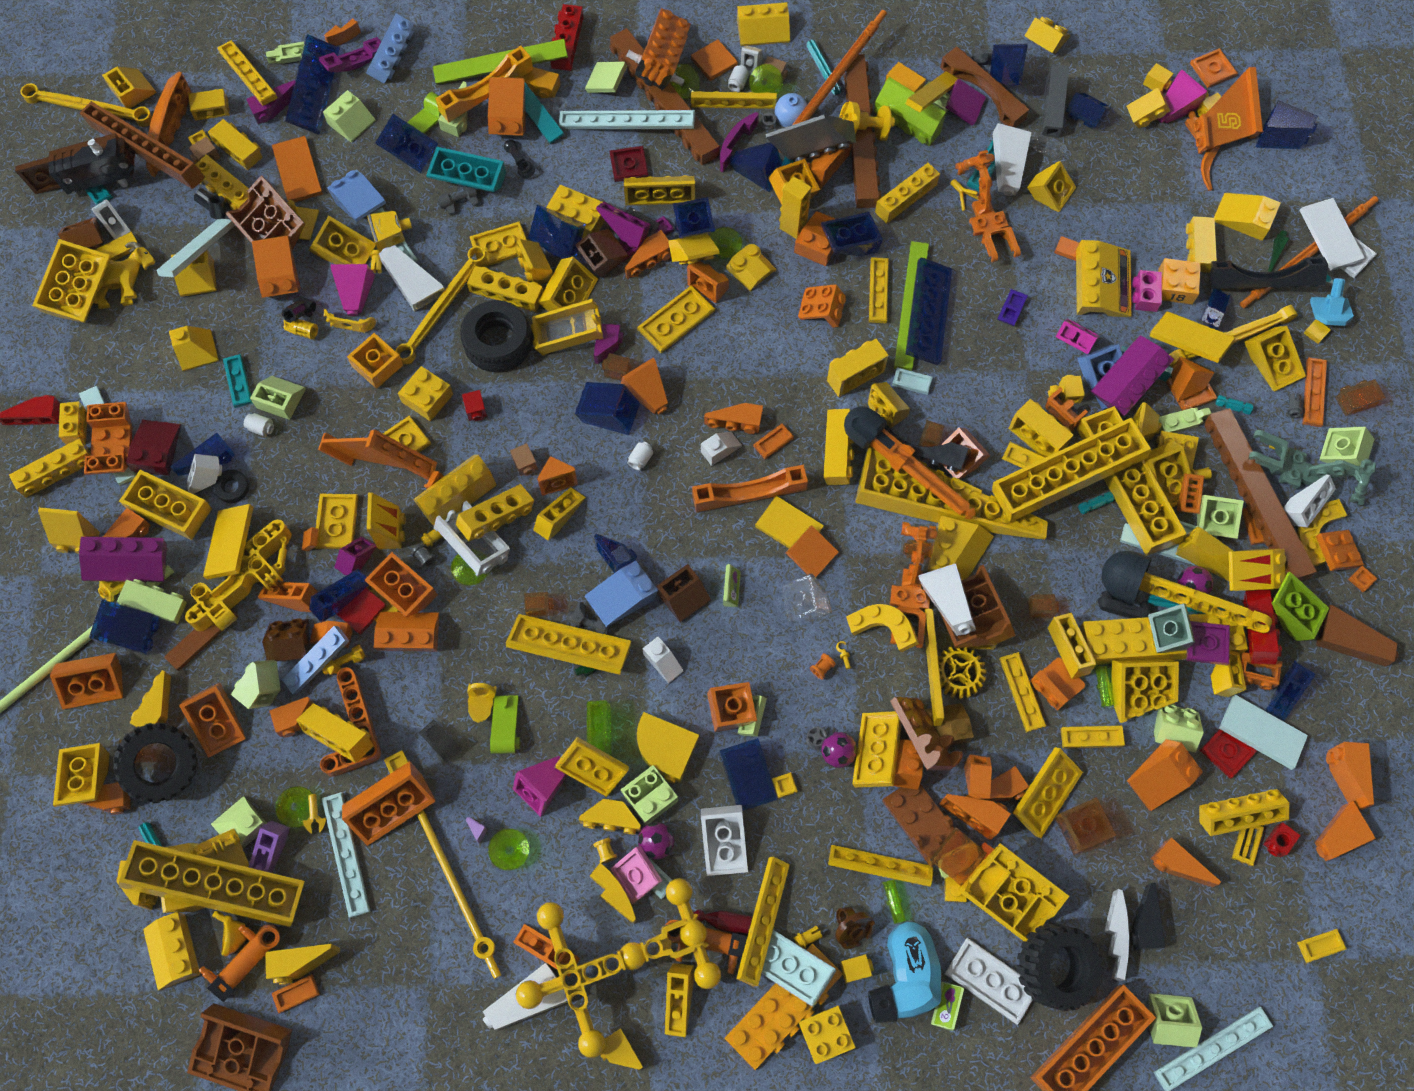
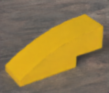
(613, 892)

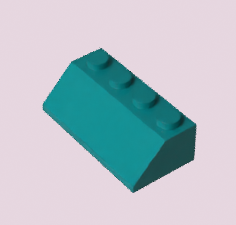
(467, 169)

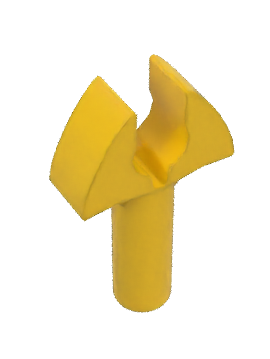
(313, 810)

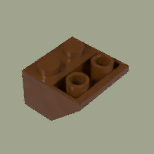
(602, 251)
(683, 593)
(287, 640)

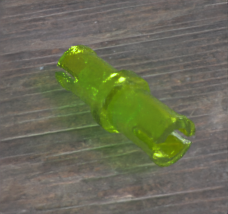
(1104, 686)
(894, 901)

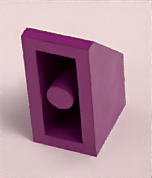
(609, 344)
(354, 555)

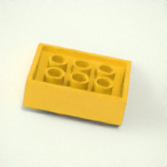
(71, 281)

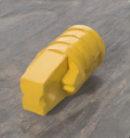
(302, 328)

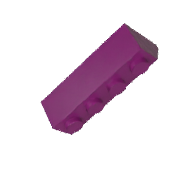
(1132, 375)
(122, 559)

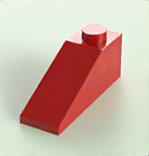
(33, 412)

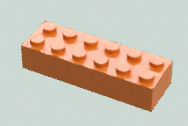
(1095, 1043)

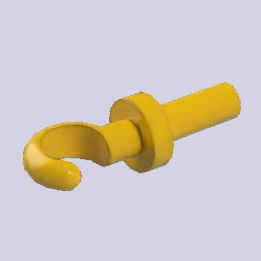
(845, 655)

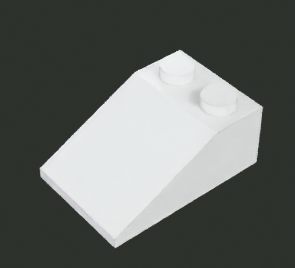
(724, 840)

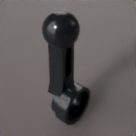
(511, 147)

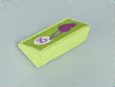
(731, 587)
(947, 1011)

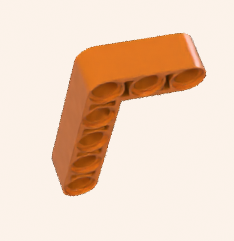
(364, 722)

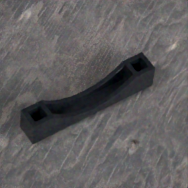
(1307, 272)
(949, 454)

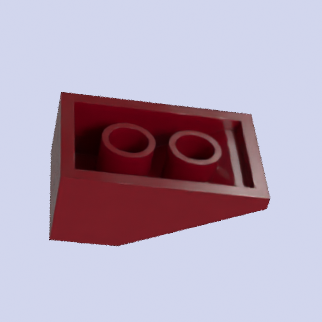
(153, 447)

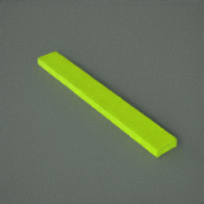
(486, 64)
(917, 251)

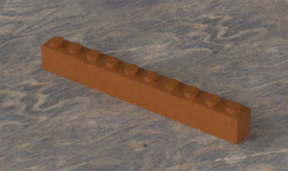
(698, 140)
(144, 145)
(863, 151)
(1258, 493)

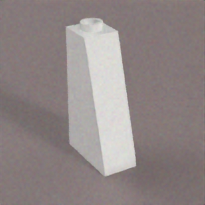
(1010, 157)
(412, 280)
(948, 595)
(508, 1011)

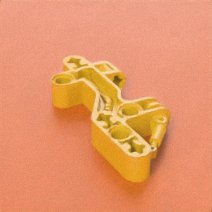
(215, 604)

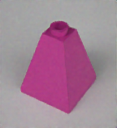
(1183, 97)
(353, 285)
(539, 784)

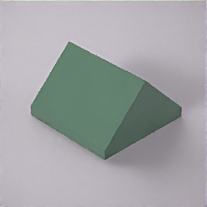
(1171, 629)

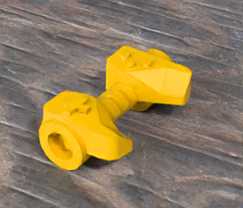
(333, 666)

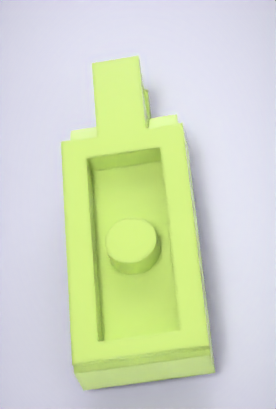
(285, 53)
(1183, 419)

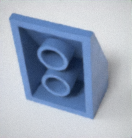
(355, 195)
(1097, 364)
(622, 594)

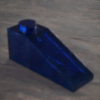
(1214, 309)
(213, 447)
(337, 595)
(1290, 690)

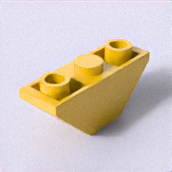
(610, 816)

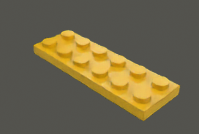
(568, 644)

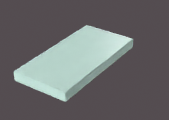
(1263, 732)
(796, 969)

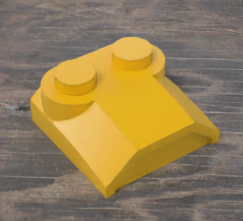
(750, 266)

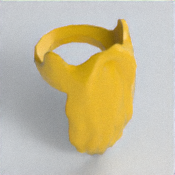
(480, 700)

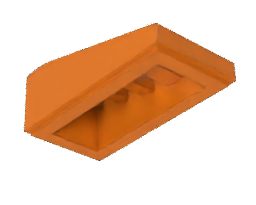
(1196, 503)

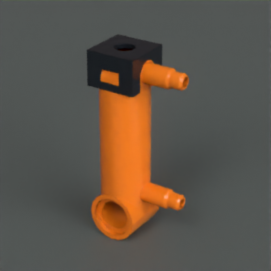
(719, 942)
(223, 983)

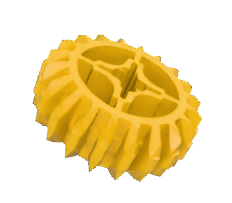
(964, 678)

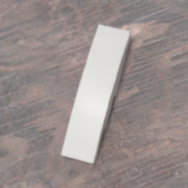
(1118, 927)

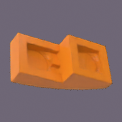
(338, 36)

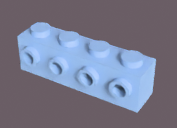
(390, 48)

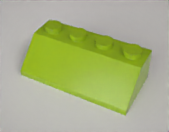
(924, 125)

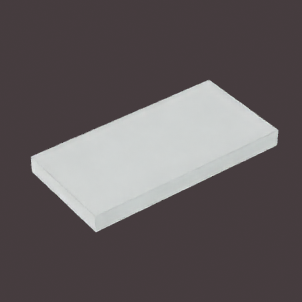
(1331, 234)
(989, 980)

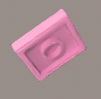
(636, 874)

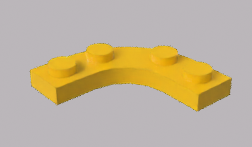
(1329, 513)
(884, 616)

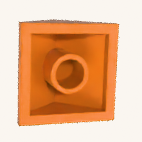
(556, 476)

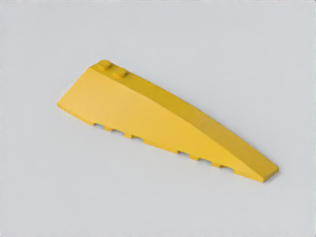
(902, 494)

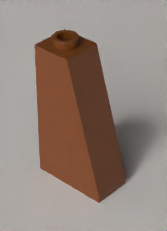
(1353, 638)

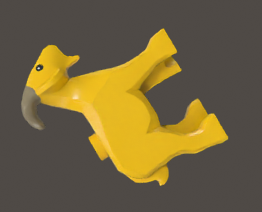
(123, 275)

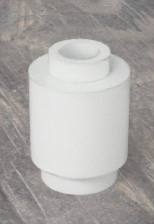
(738, 78)
(258, 424)
(640, 456)

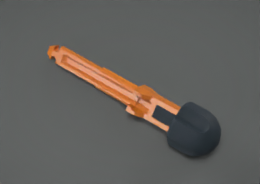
(867, 429)

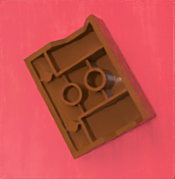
(266, 215)
(987, 612)
(239, 1050)

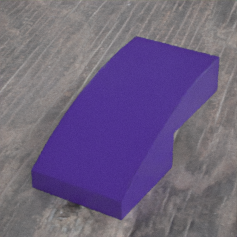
(1012, 307)

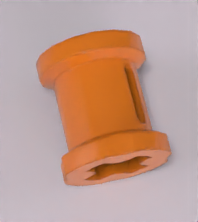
(822, 666)

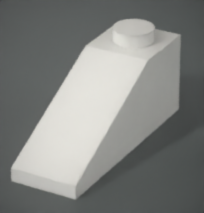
(1307, 503)

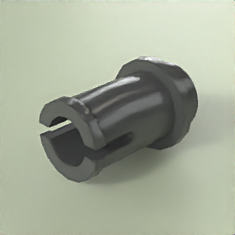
(1295, 406)

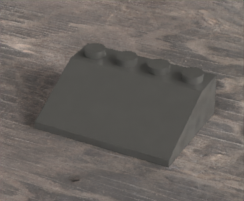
(813, 137)

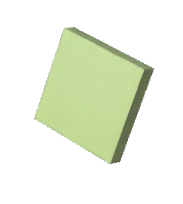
(606, 77)

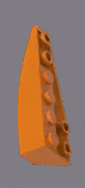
(169, 112)

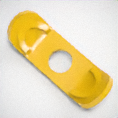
(359, 326)

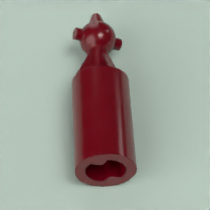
(726, 921)

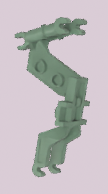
(1296, 471)

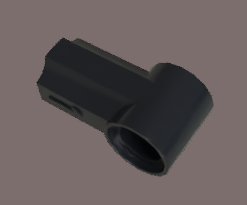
(213, 203)
(298, 308)

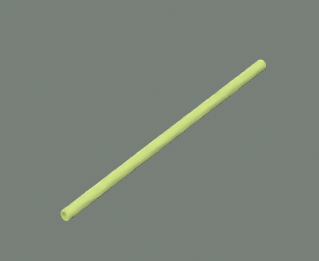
(59, 658)

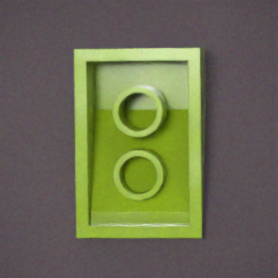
(1299, 609)

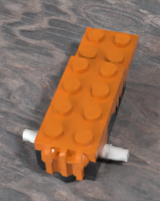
(662, 51)

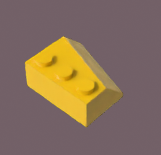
(958, 544)
(1143, 686)

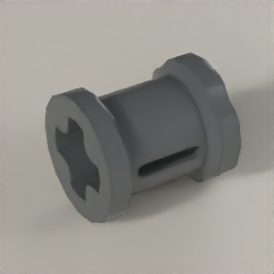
(423, 555)

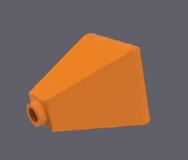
(647, 386)

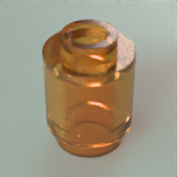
(911, 546)

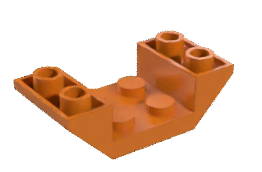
(110, 438)

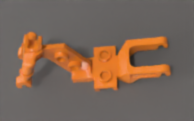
(986, 220)
(910, 596)

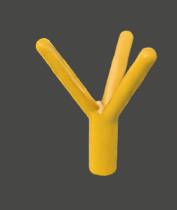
(962, 190)

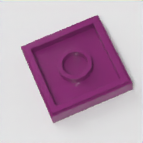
(965, 102)
(1210, 643)

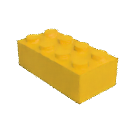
(165, 504)

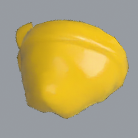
(231, 935)

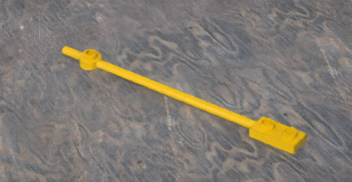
(393, 763)

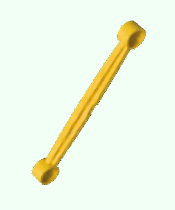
(81, 103)
(442, 304)
(1282, 316)

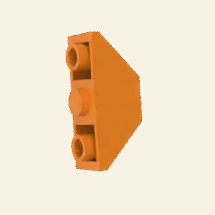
(978, 776)

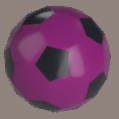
(1196, 578)
(839, 749)
(656, 840)

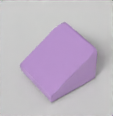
(477, 829)

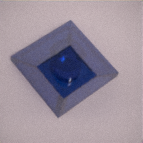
(614, 552)

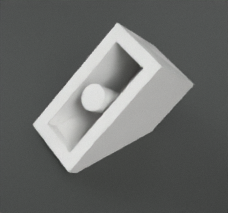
(751, 57)
(110, 219)
(719, 446)
(203, 472)
(662, 659)

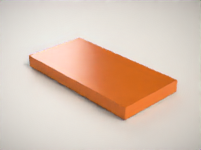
(297, 169)

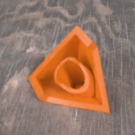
(1189, 378)

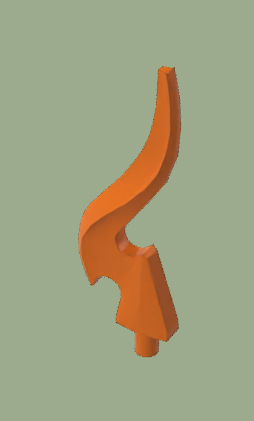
(1209, 154)

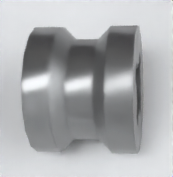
(817, 734)

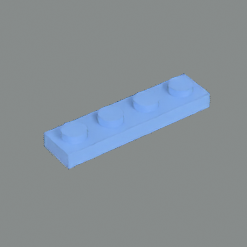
(315, 660)

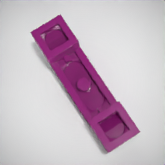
(353, 59)
(745, 126)

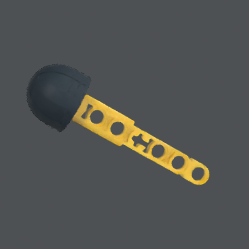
(1127, 574)

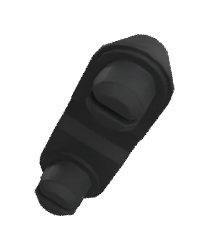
(1117, 607)

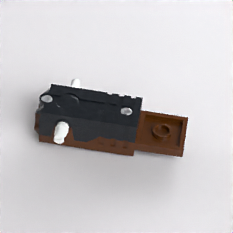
(81, 166)

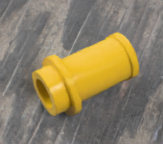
(376, 263)
(1206, 472)
(431, 537)
(808, 937)

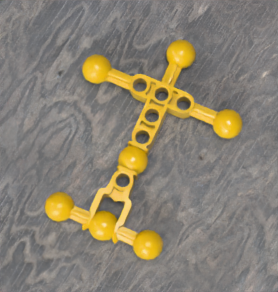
(630, 957)

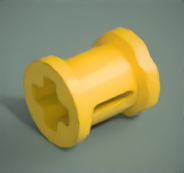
(605, 850)

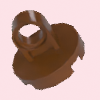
(853, 928)

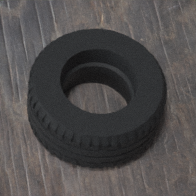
(490, 315)

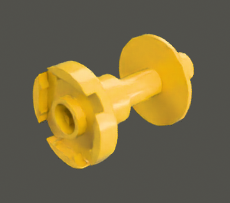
(861, 120)

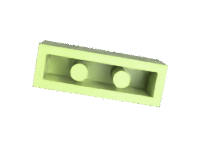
(152, 600)

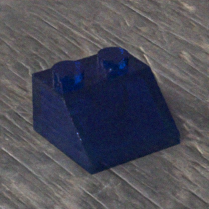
(1087, 109)

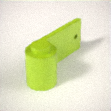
(428, 115)
(504, 721)

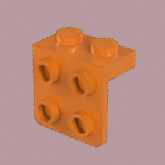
(823, 303)
(1057, 684)

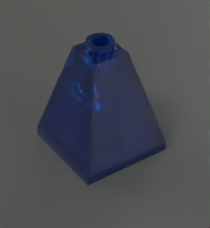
(1008, 63)
(757, 163)

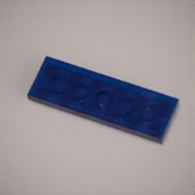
(311, 86)
(929, 311)

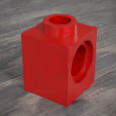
(474, 405)
(1288, 837)

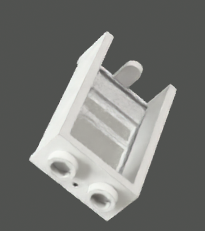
(479, 553)

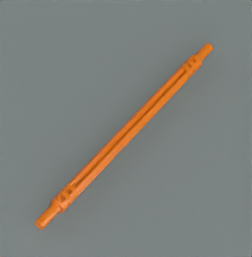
(840, 69)
(1312, 249)

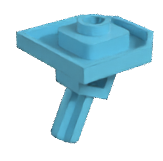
(1334, 308)

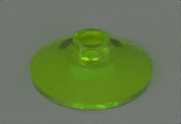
(773, 77)
(691, 80)
(726, 236)
(464, 574)
(291, 817)
(503, 840)

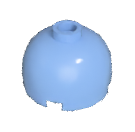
(789, 108)

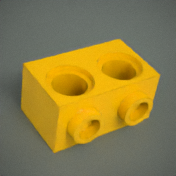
(72, 422)

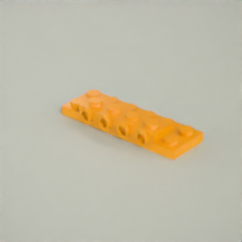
(773, 1019)

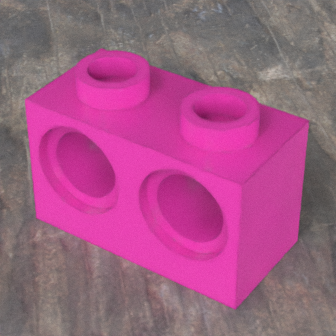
(1151, 291)
(1077, 336)

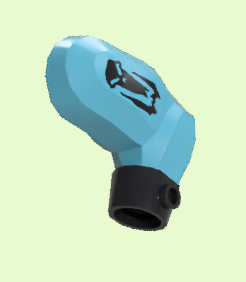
(915, 976)

